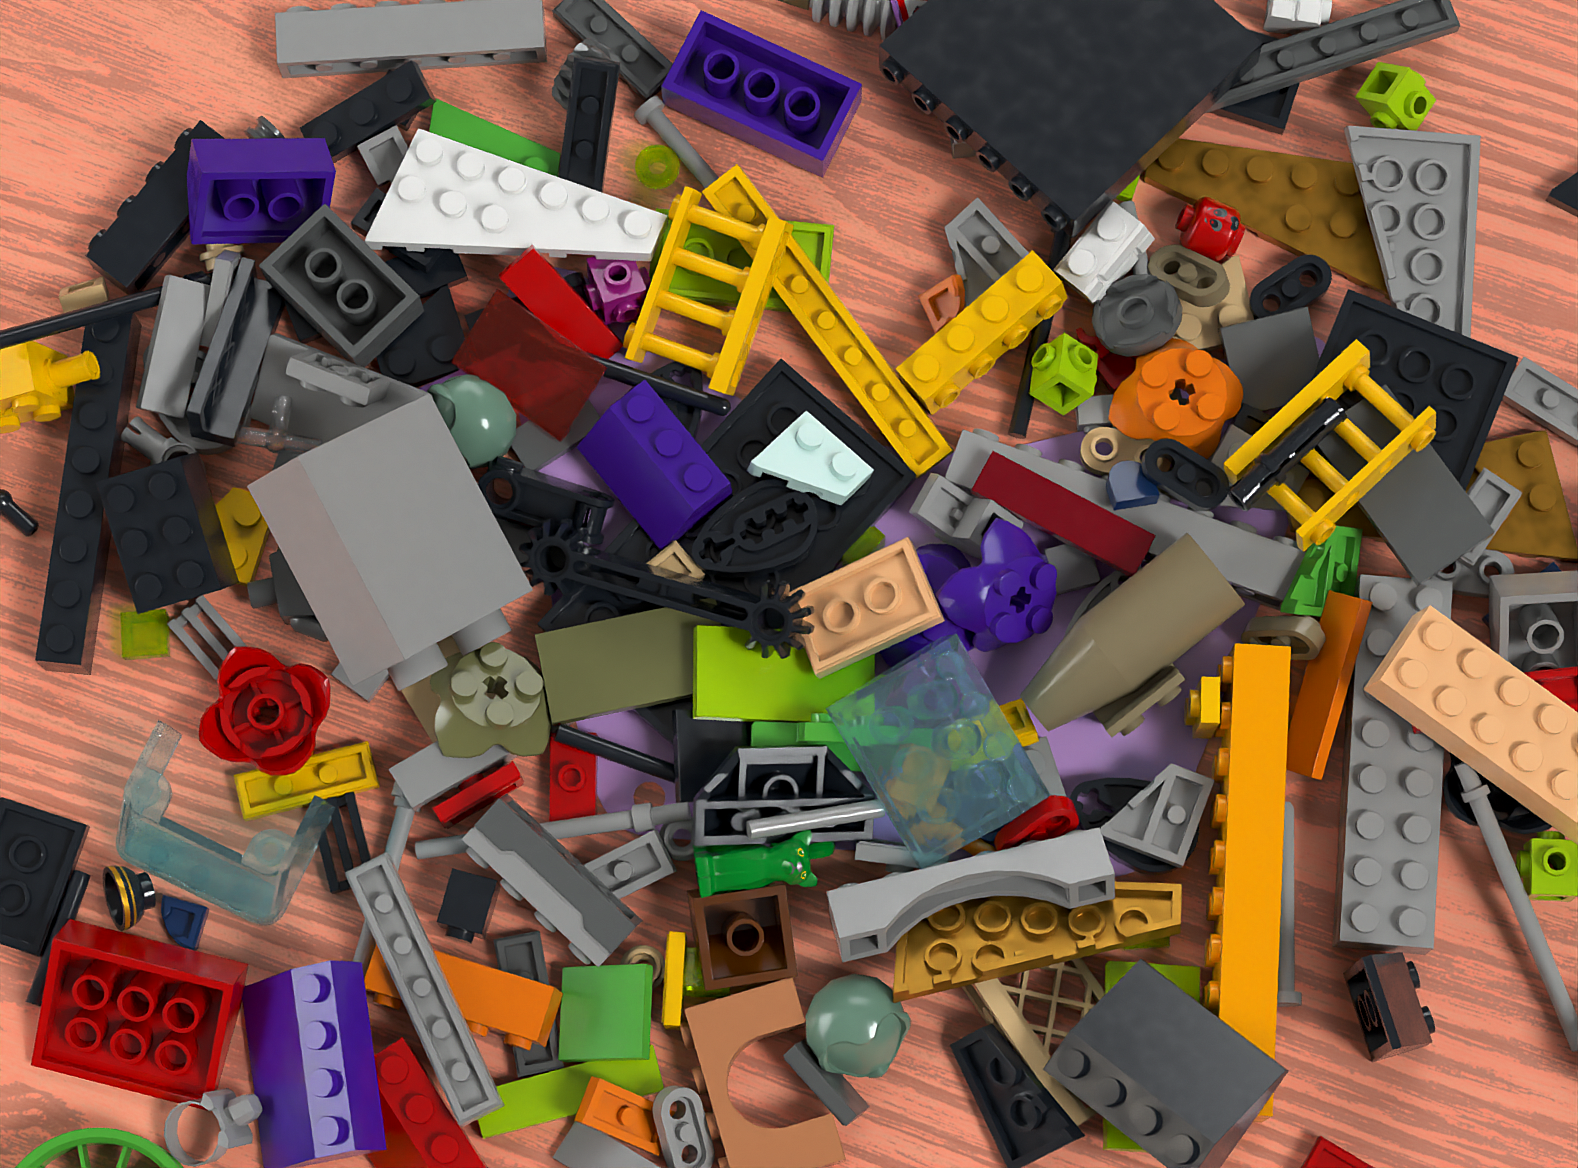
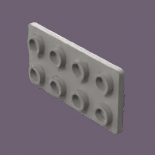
(325, 391)

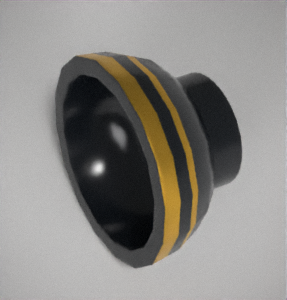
(127, 895)

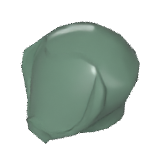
(476, 417)
(856, 1026)

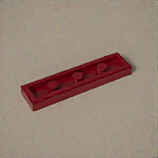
(1063, 514)

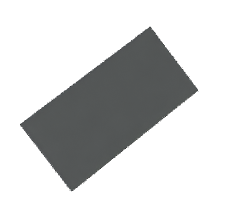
(1416, 504)

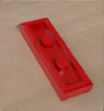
(558, 304)

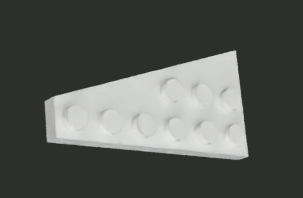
(493, 206)

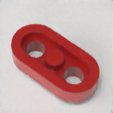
(1044, 821)

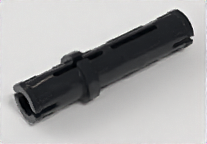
(1273, 466)

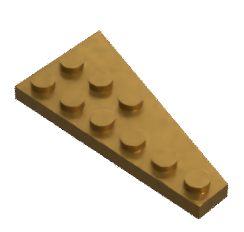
(1283, 198)
(1534, 526)
(1021, 933)

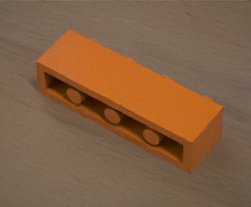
(486, 996)

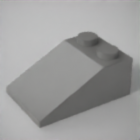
(1535, 619)

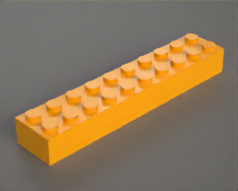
(1248, 844)

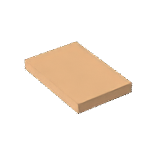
(867, 607)

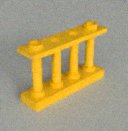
(738, 324)
(1343, 373)

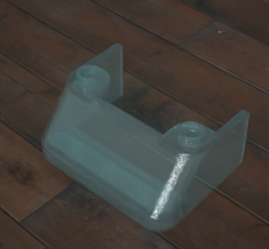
(248, 885)

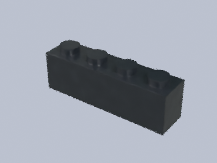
(150, 223)

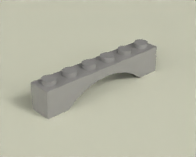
(1060, 870)

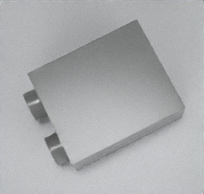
(393, 544)

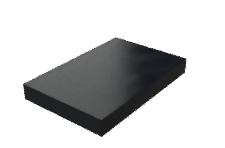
(35, 869)

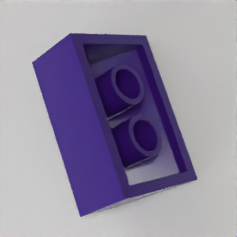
(256, 188)
(654, 466)

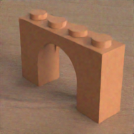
(719, 1034)

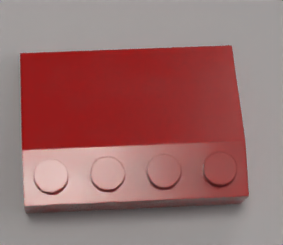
(137, 1013)

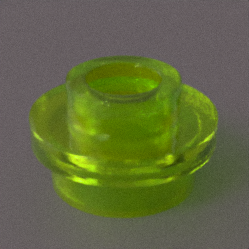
(655, 154)

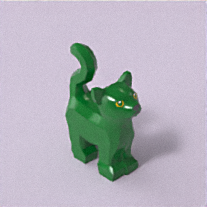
(758, 864)

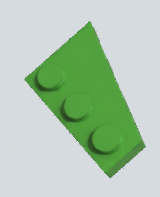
(483, 135)

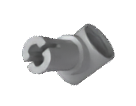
(153, 444)

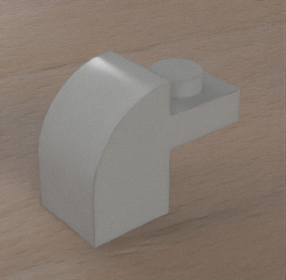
(956, 515)

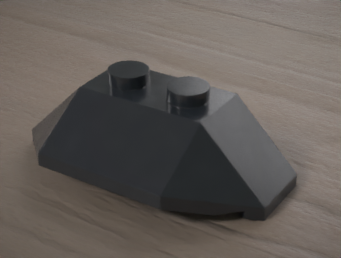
(776, 782)

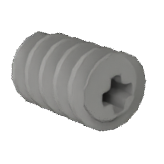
(870, 12)

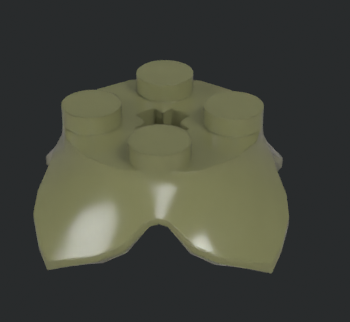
(472, 722)

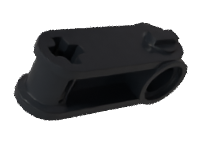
(544, 497)

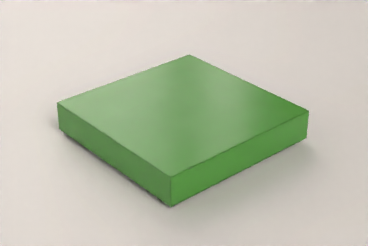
(605, 1013)

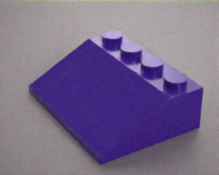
(313, 1065)

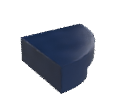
(184, 921)

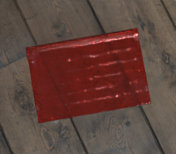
(531, 363)

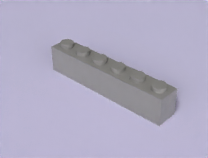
(392, 34)

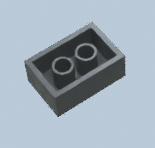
(342, 287)

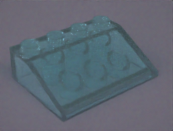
(938, 751)

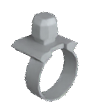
(233, 1117)

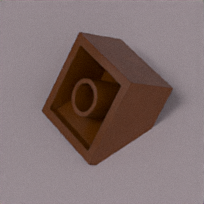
(743, 936)

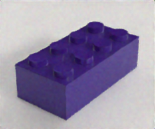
(761, 93)

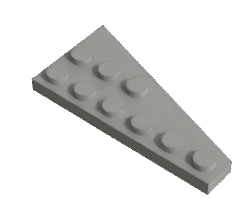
(1422, 217)

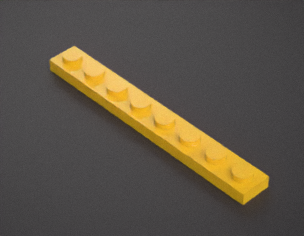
(837, 333)

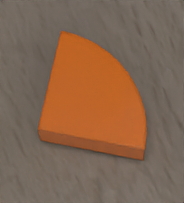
(943, 301)

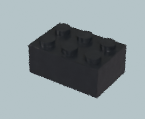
(167, 532)

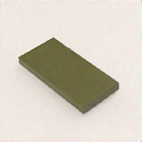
(618, 663)

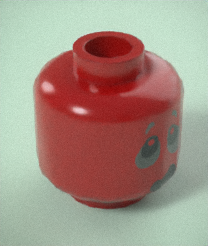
(1210, 228)

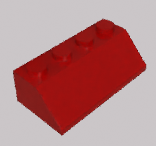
(416, 1117)

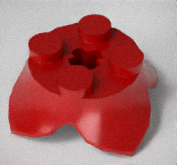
(257, 679)

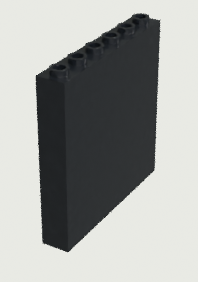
(1068, 90)

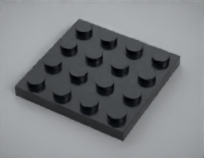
(1424, 369)

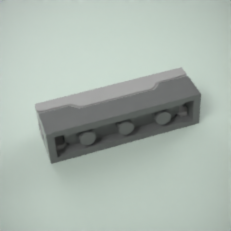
(550, 880)

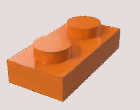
(619, 1115)

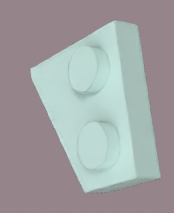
(813, 461)

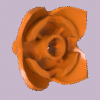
(1145, 410)

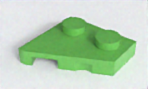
(1323, 569)

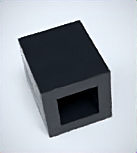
(468, 906)

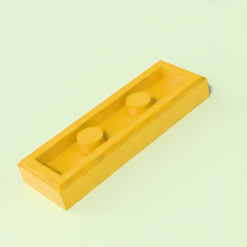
(323, 775)

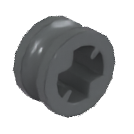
(264, 129)

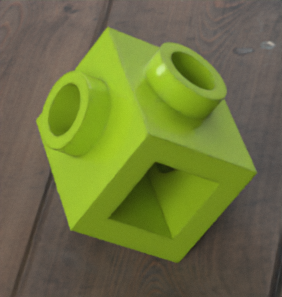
(1395, 97)
(1063, 373)
(1539, 878)

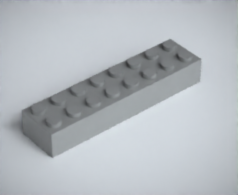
(1388, 792)

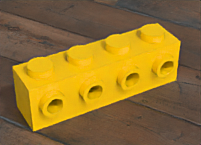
(982, 333)

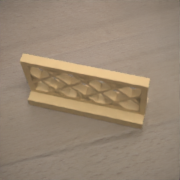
(999, 1009)

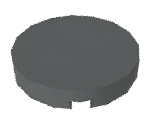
(1137, 315)

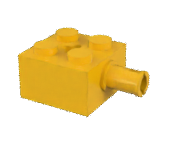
(39, 383)

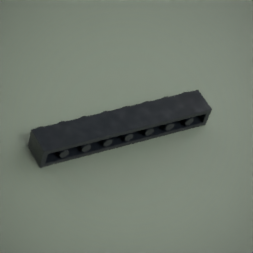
(81, 523)

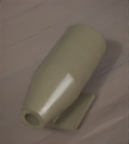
(1125, 646)

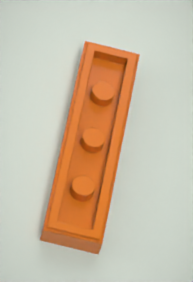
(1326, 685)

